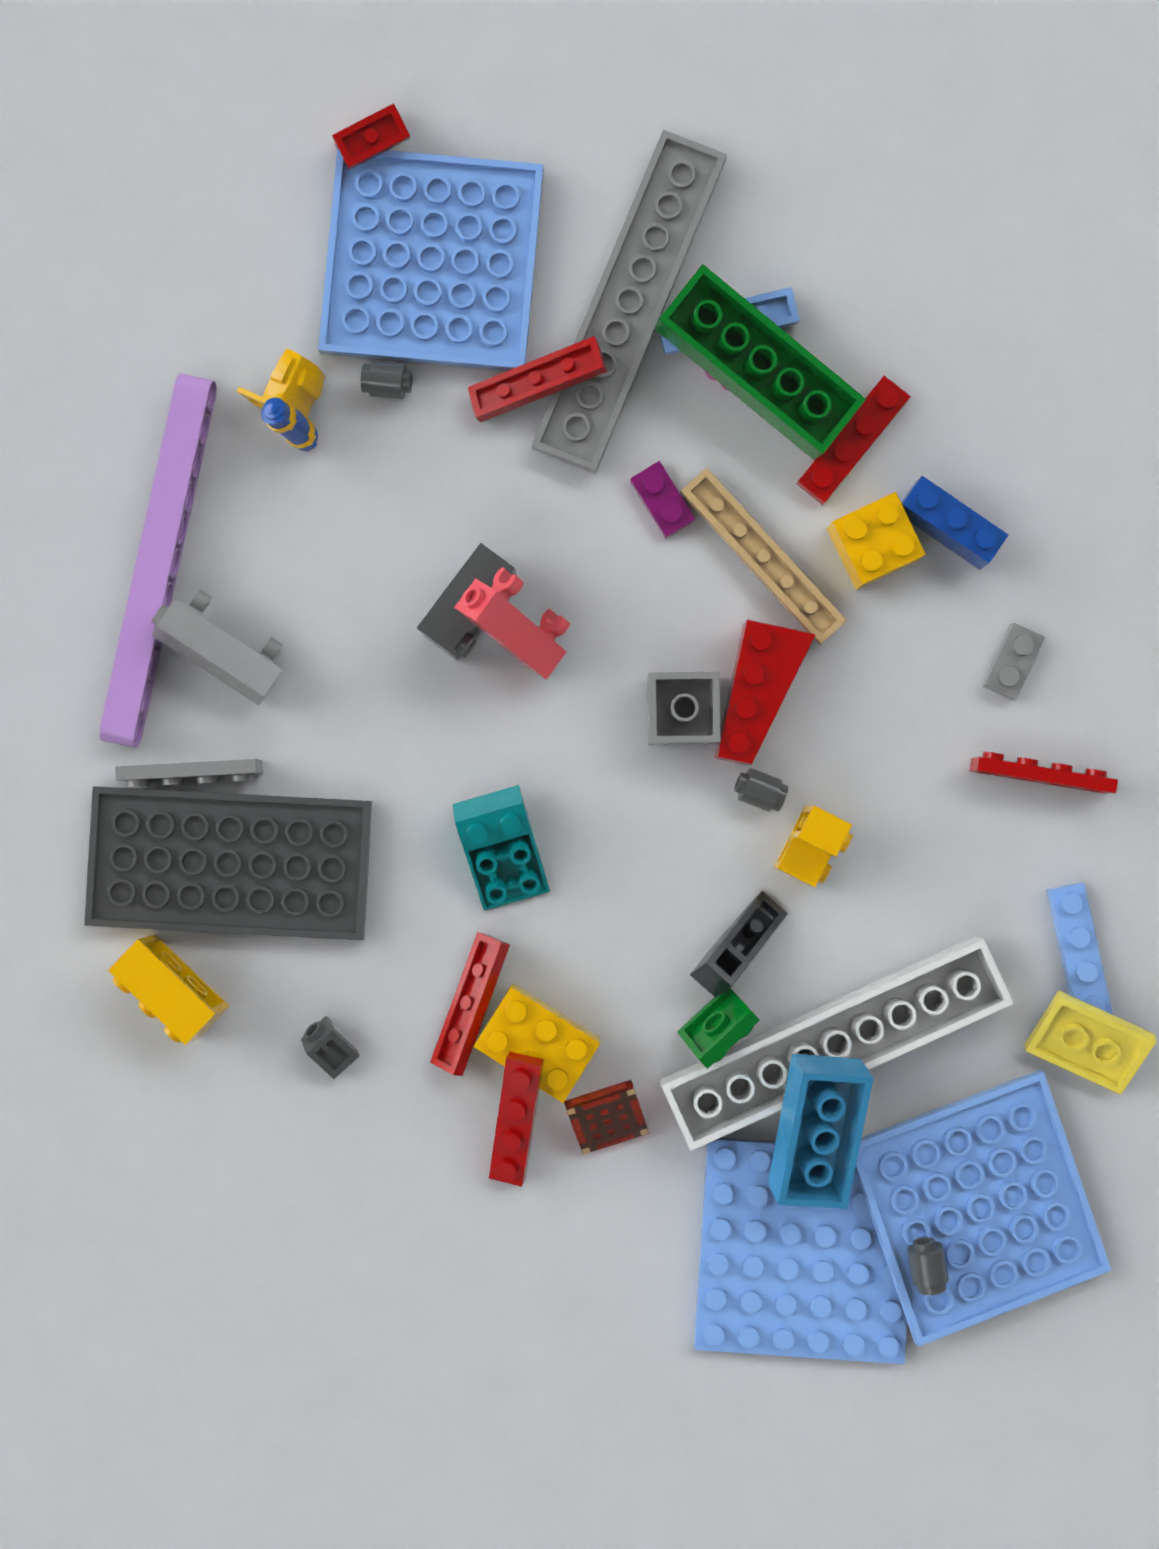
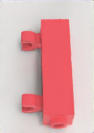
(510, 628)

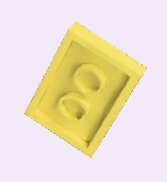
(1090, 1042)

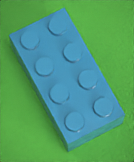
(820, 1131)

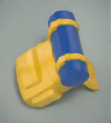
(289, 398)

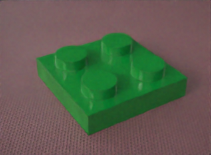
(718, 1027)

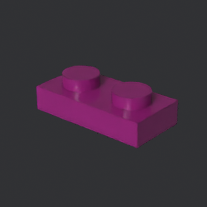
(662, 499)

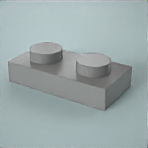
(1013, 661)

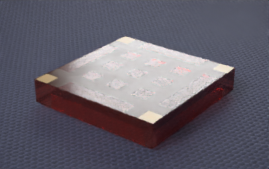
(606, 1117)

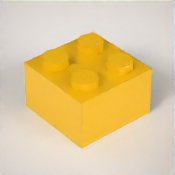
(875, 540)

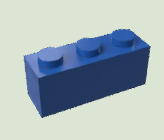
(952, 523)

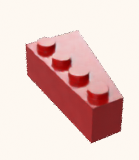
(760, 680)

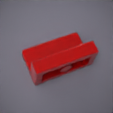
(371, 136)

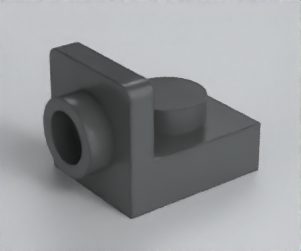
(328, 1047)

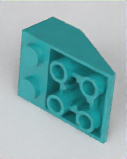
(500, 847)

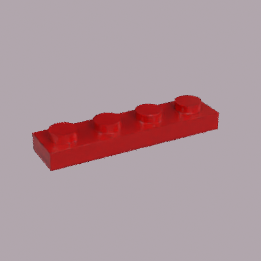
(537, 379)
(854, 440)
(1058, 775)
(469, 1004)
(516, 1118)

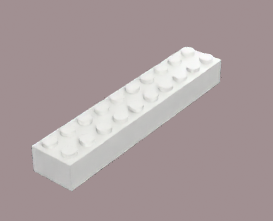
(865, 1024)

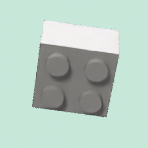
(683, 708)

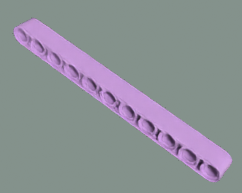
(158, 559)

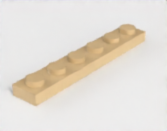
(762, 556)

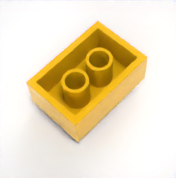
(167, 989)
(539, 1031)

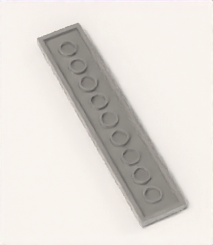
(632, 297)

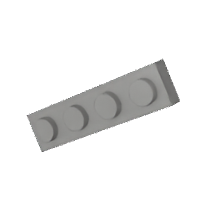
(175, 772)

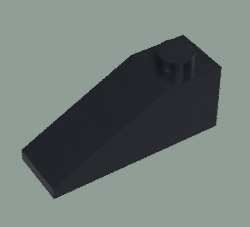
(738, 945)

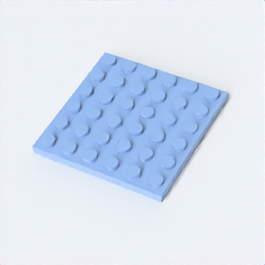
(432, 260)
(997, 1193)
(789, 1274)

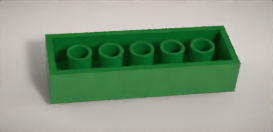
(759, 362)

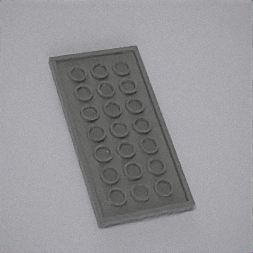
(228, 863)

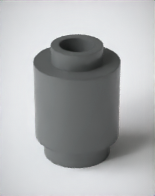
(386, 380)
(761, 790)
(928, 1266)

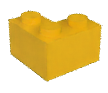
(811, 845)

